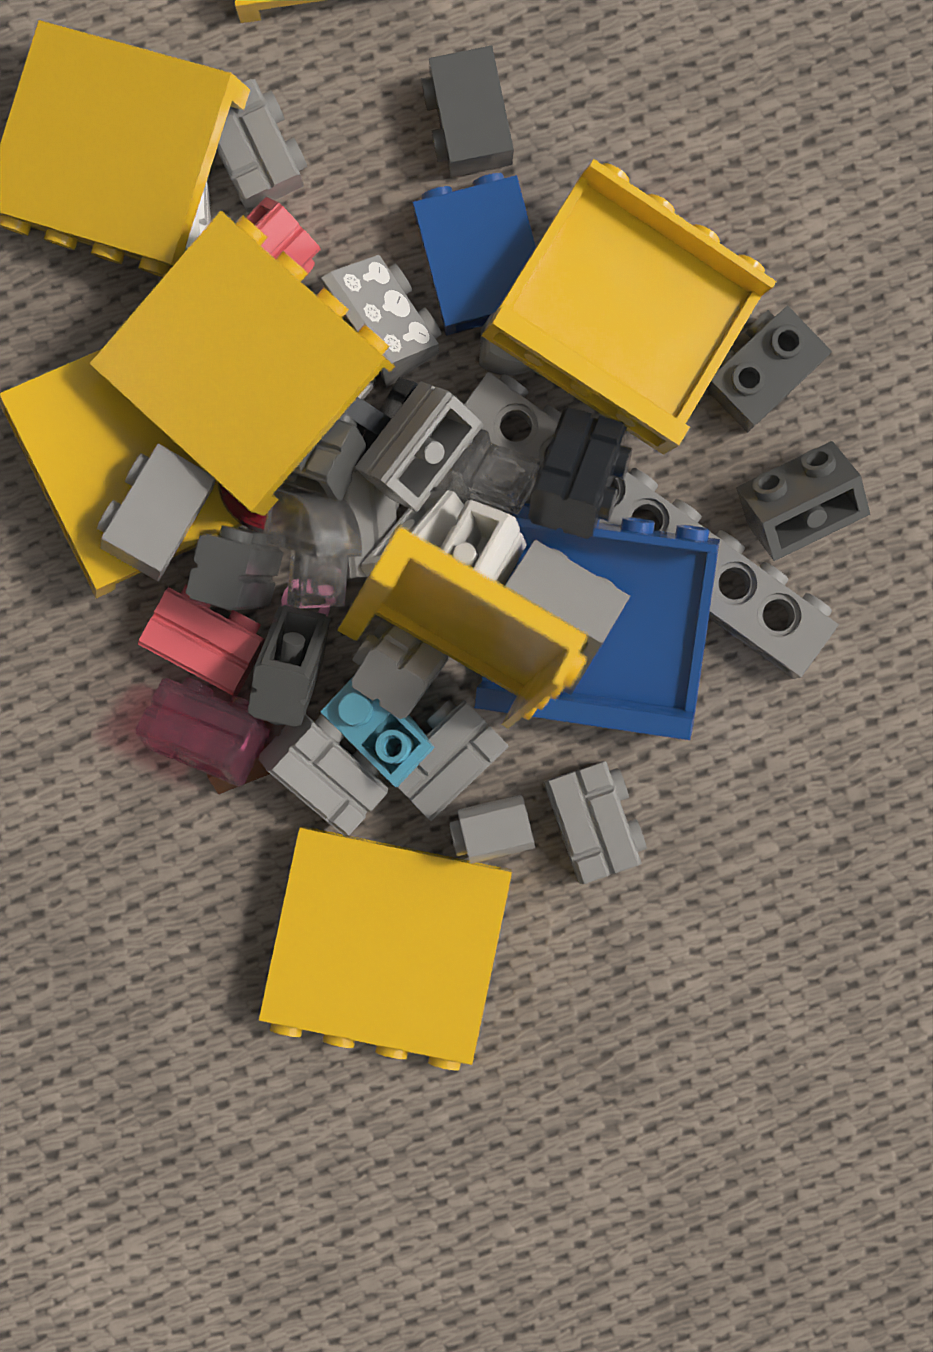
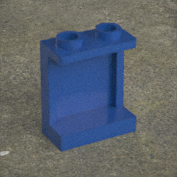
(474, 246)

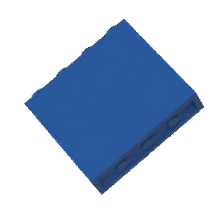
(654, 653)

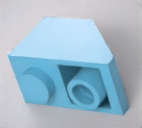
(386, 741)

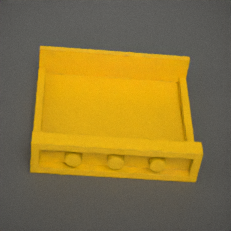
(111, 146)
(628, 306)
(241, 360)
(81, 448)
(470, 622)
(385, 947)

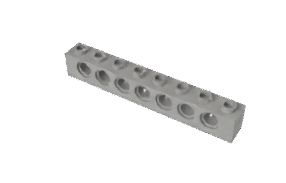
(808, 616)

